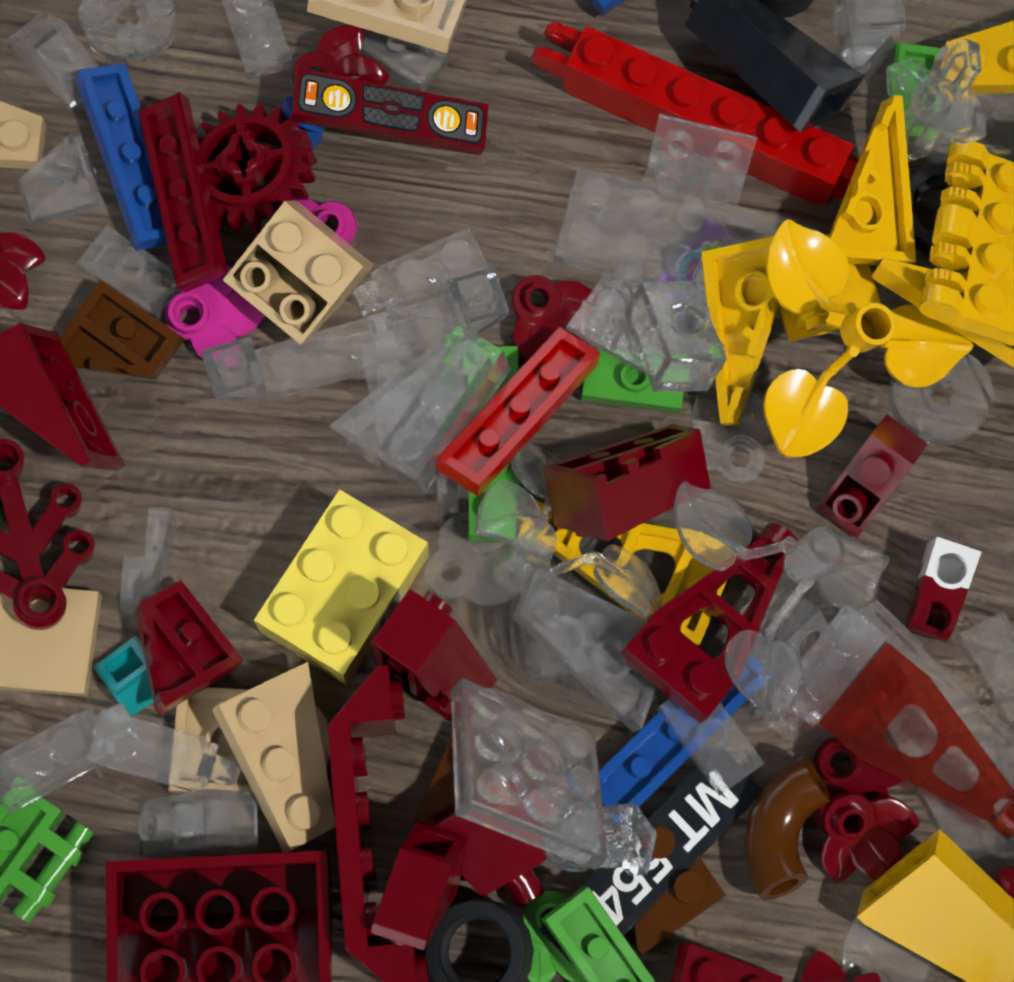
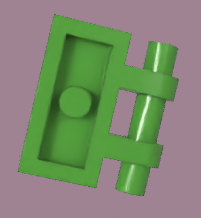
(21, 838)

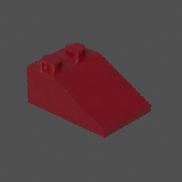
(49, 397)

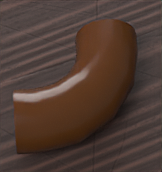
(776, 825)

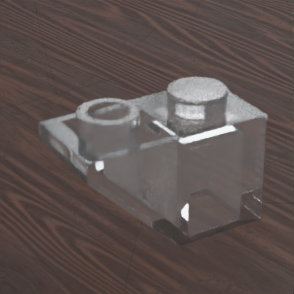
(867, 33)
(198, 822)

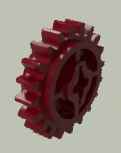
(271, 175)

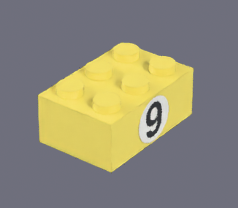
(342, 587)

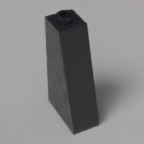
(775, 59)

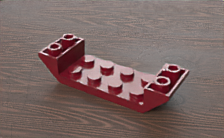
(366, 714)

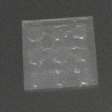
(527, 775)

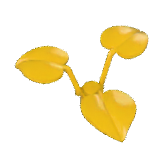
(809, 270)

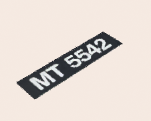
(697, 820)

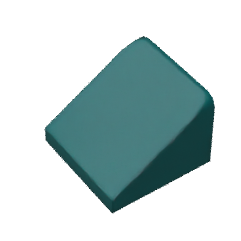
(127, 676)

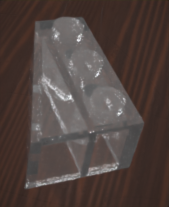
(424, 407)

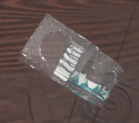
(628, 840)

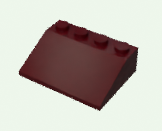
(220, 918)

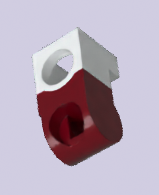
(941, 588)

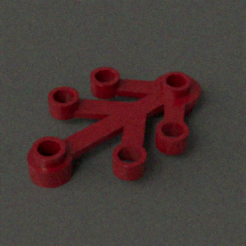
(27, 546)

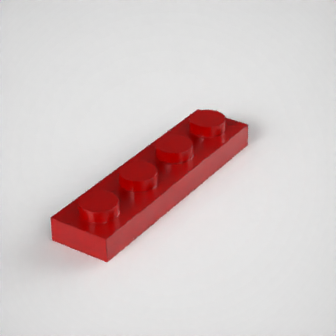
(517, 411)

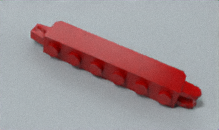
(643, 86)

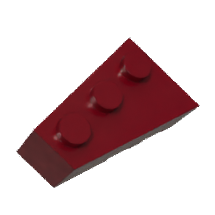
(625, 481)
(428, 651)

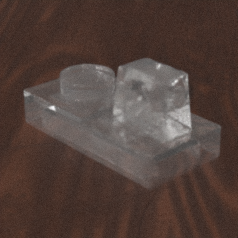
(258, 36)

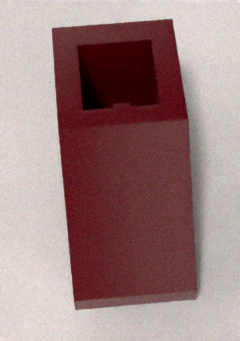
(872, 475)
(420, 886)

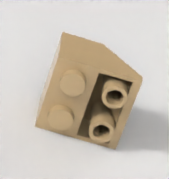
(297, 271)

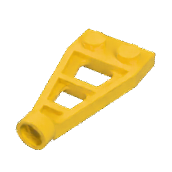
(653, 538)

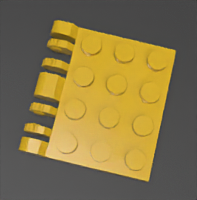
(974, 246)

